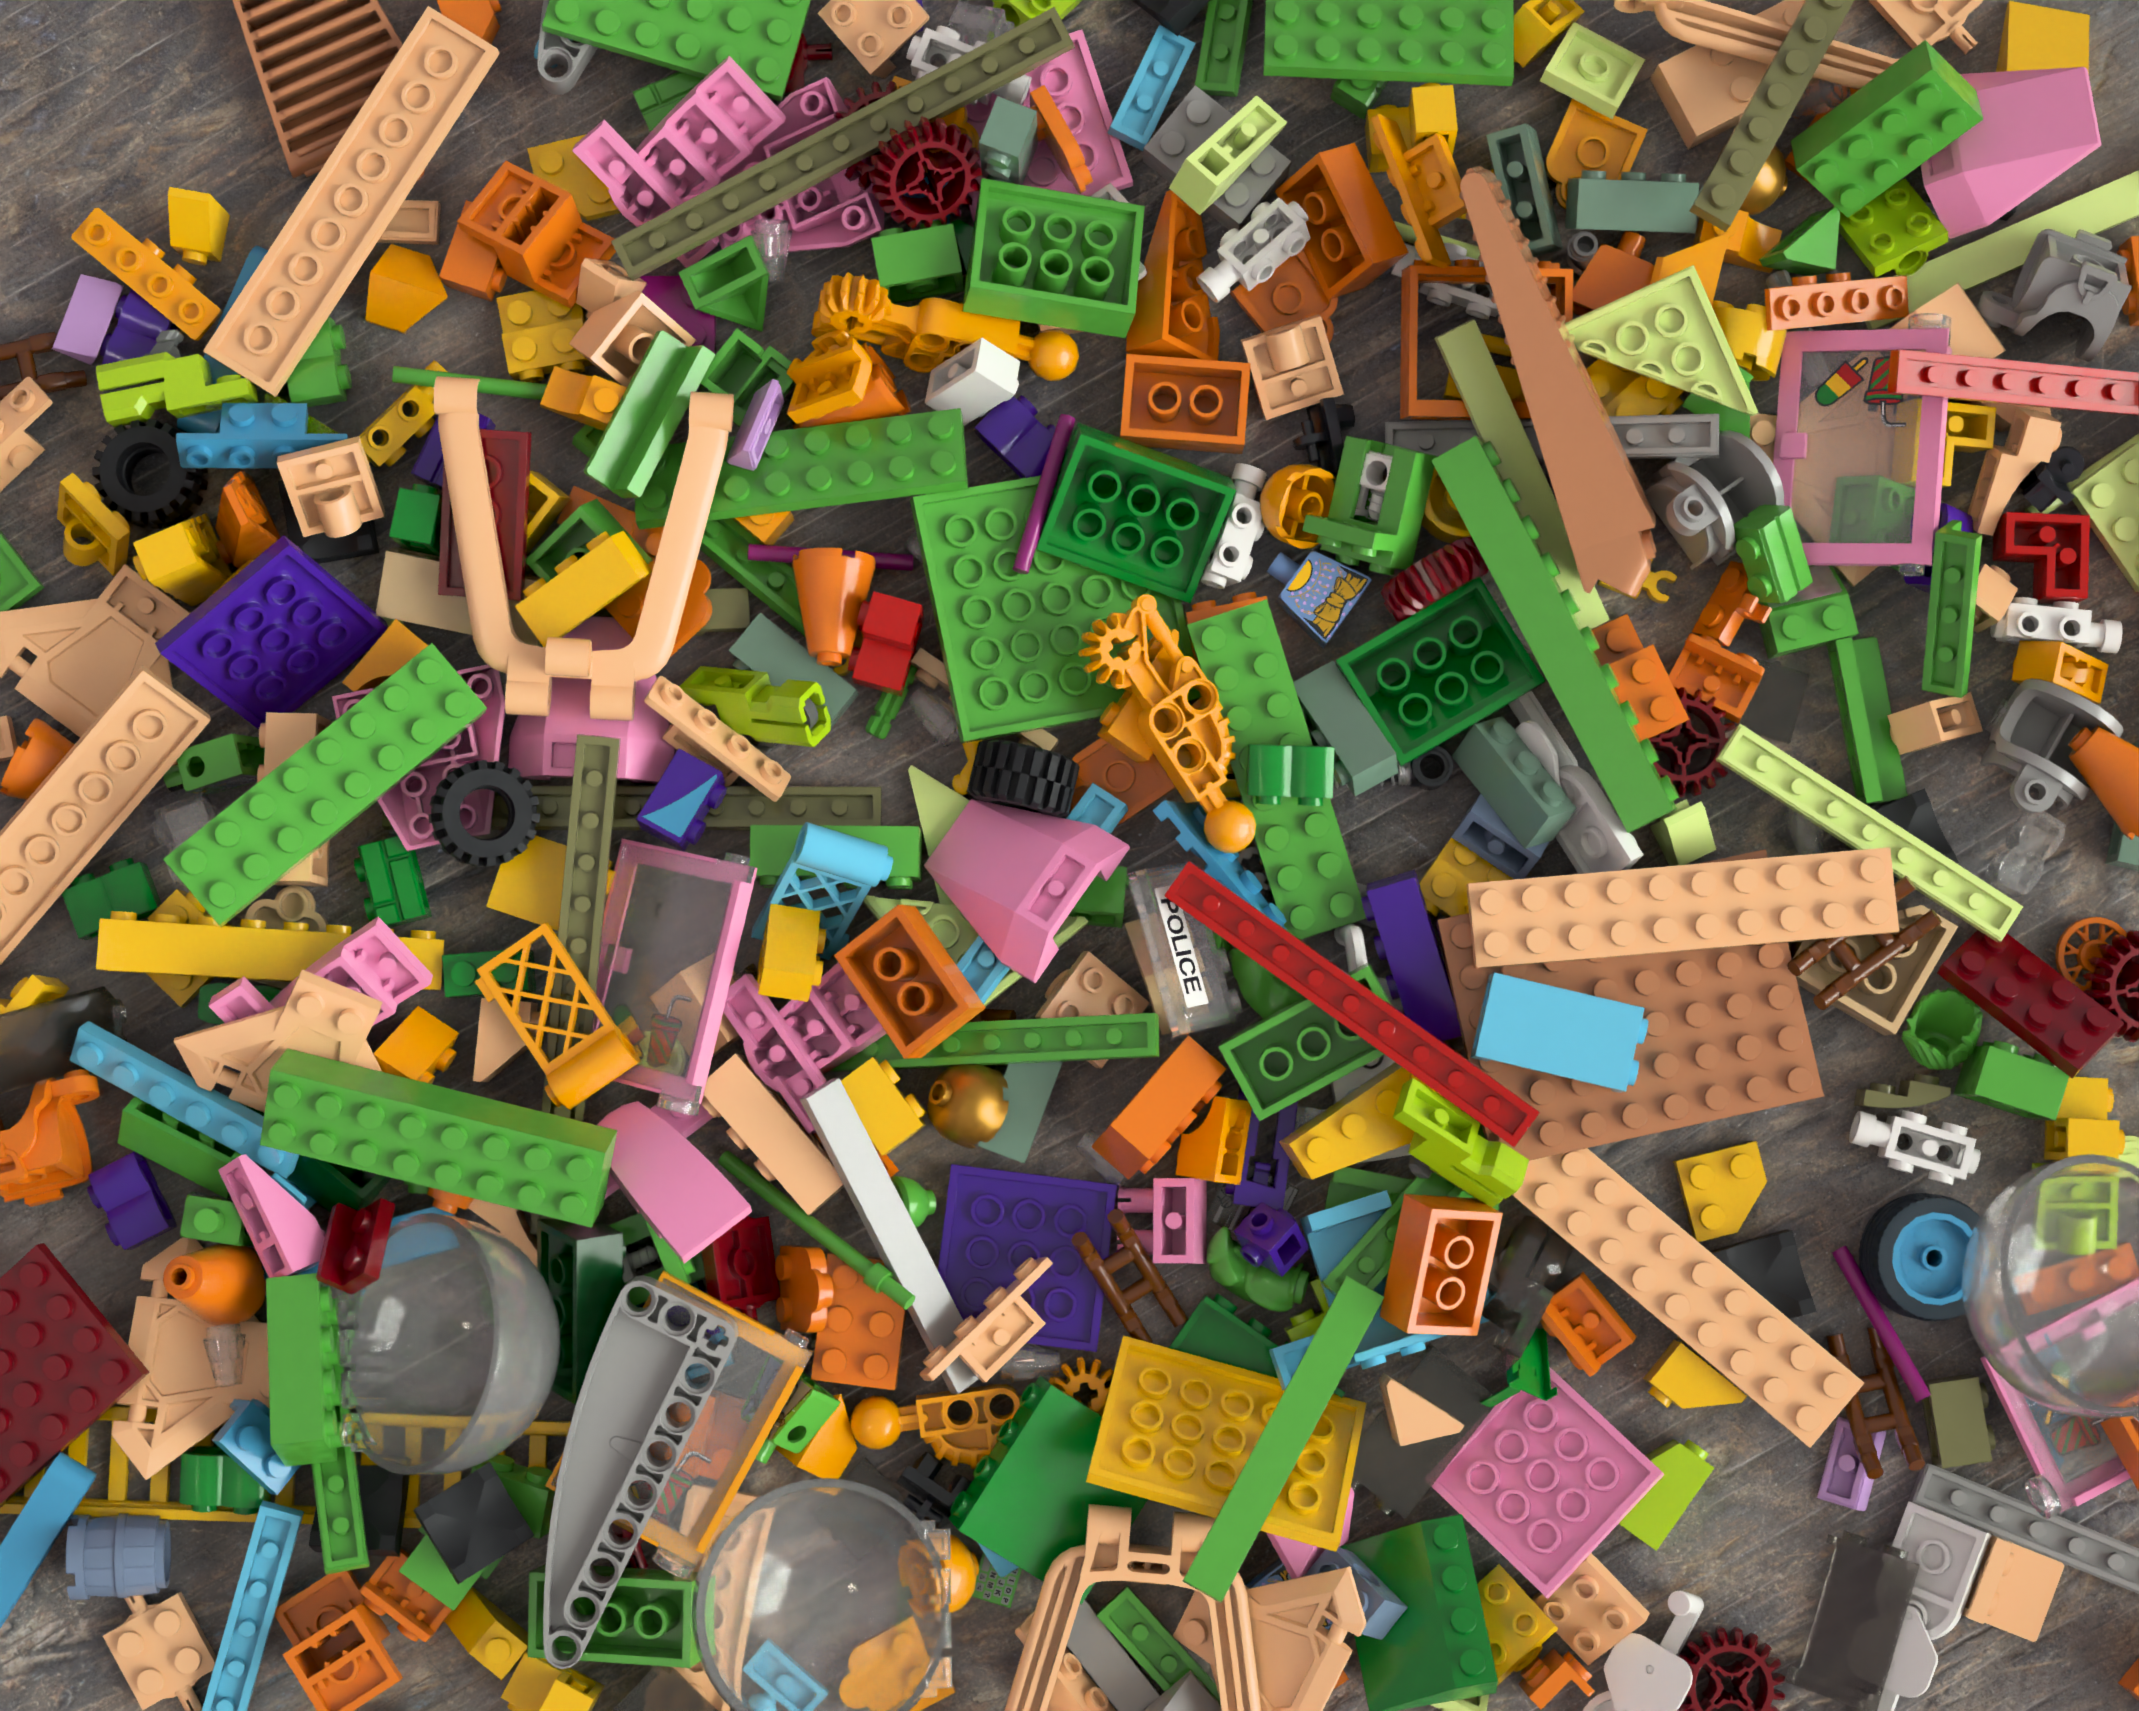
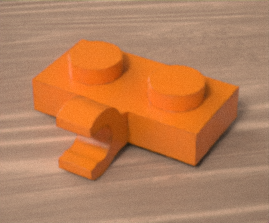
(1729, 607)

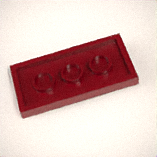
(508, 474)
(2031, 1000)

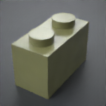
(1958, 1421)

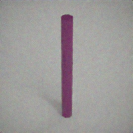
(1043, 494)
(784, 554)
(1881, 1324)

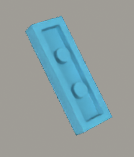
(1151, 88)

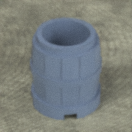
(118, 1555)

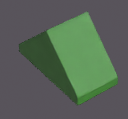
(1809, 247)

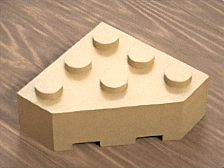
(1890, 991)

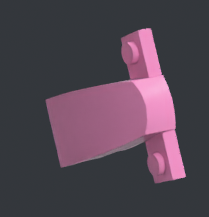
(686, 150)
(366, 962)
(804, 1038)
(670, 1178)

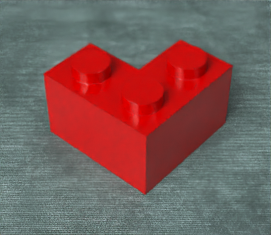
(2056, 547)
(889, 643)

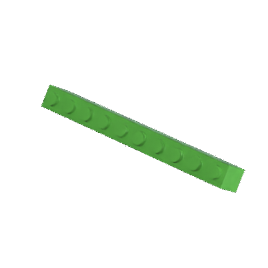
(1554, 633)

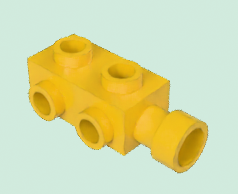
(397, 427)

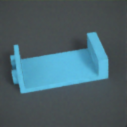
(1559, 1032)
(1329, 1238)

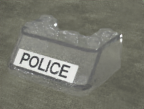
(1182, 958)

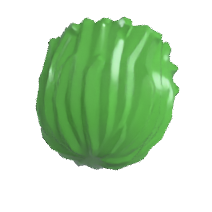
(1943, 1029)

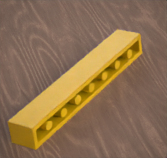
(232, 951)

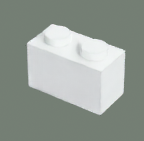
(973, 380)

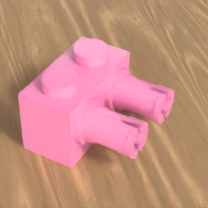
(1178, 1219)

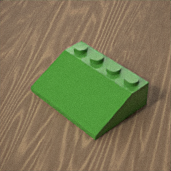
(1054, 258)

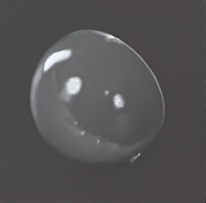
(2058, 1286)
(446, 1348)
(824, 1602)

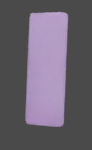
(87, 318)
(757, 426)
(1844, 1476)

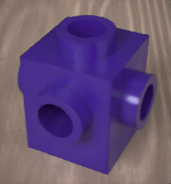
(1271, 1239)

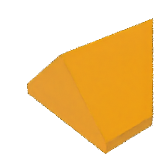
(1705, 257)
(402, 289)
(829, 1448)

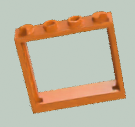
(1463, 272)

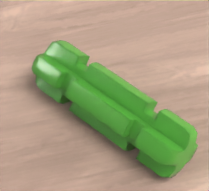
(887, 709)

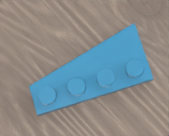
(1220, 865)

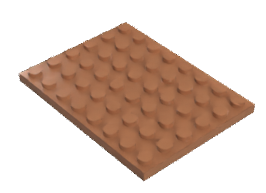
(1717, 1044)

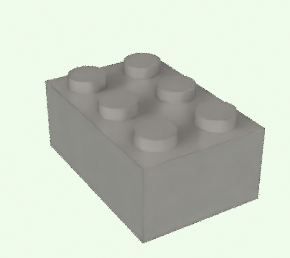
(1188, 129)

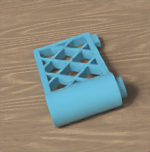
(834, 860)

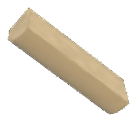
(411, 595)

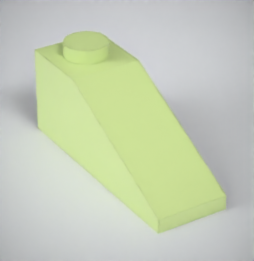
(1226, 155)

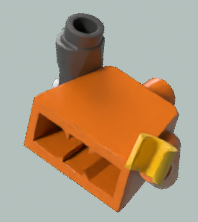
(1606, 271)

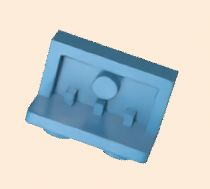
(248, 1443)

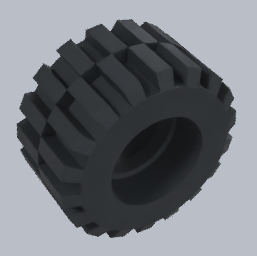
(117, 467)
(1023, 777)
(521, 813)

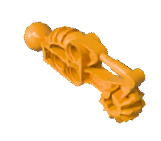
(933, 329)
(1202, 731)
(879, 1421)

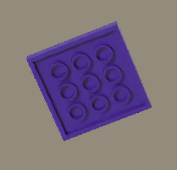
(273, 634)
(1008, 1216)

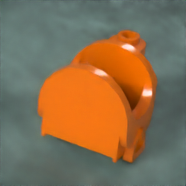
(48, 1142)

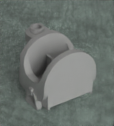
(2064, 277)
(1708, 495)
(2033, 738)

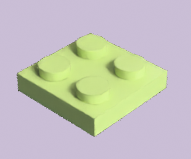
(1592, 70)

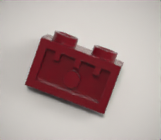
(355, 1245)

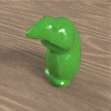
(1259, 986)
(1253, 1283)

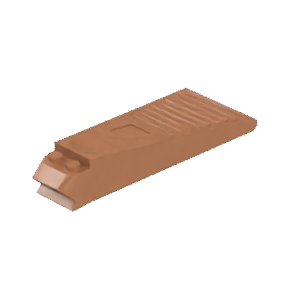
(316, 68)
(1586, 463)

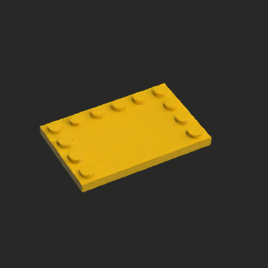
(1187, 1424)

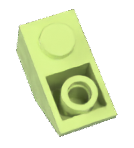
(1684, 834)

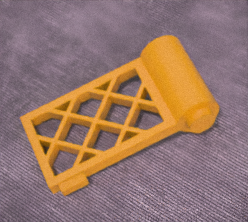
(589, 1063)

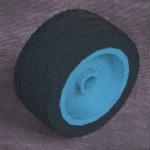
(1896, 1252)

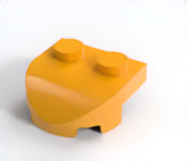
(829, 377)

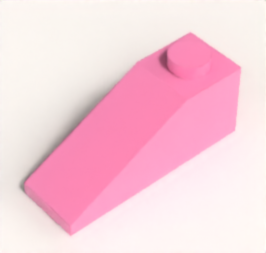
(277, 1224)

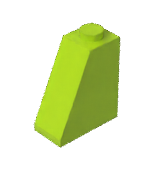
(1667, 1500)

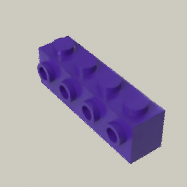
(1412, 953)

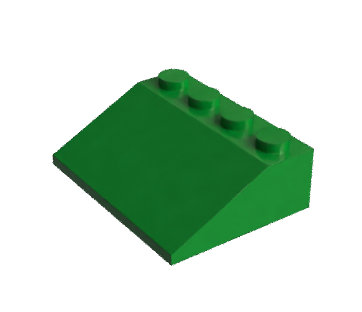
(1135, 513)
(1440, 671)
(1441, 1640)

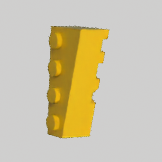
(183, 560)
(1352, 1127)

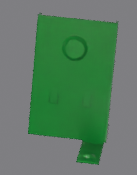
(1529, 1373)

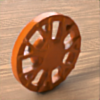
(2086, 950)

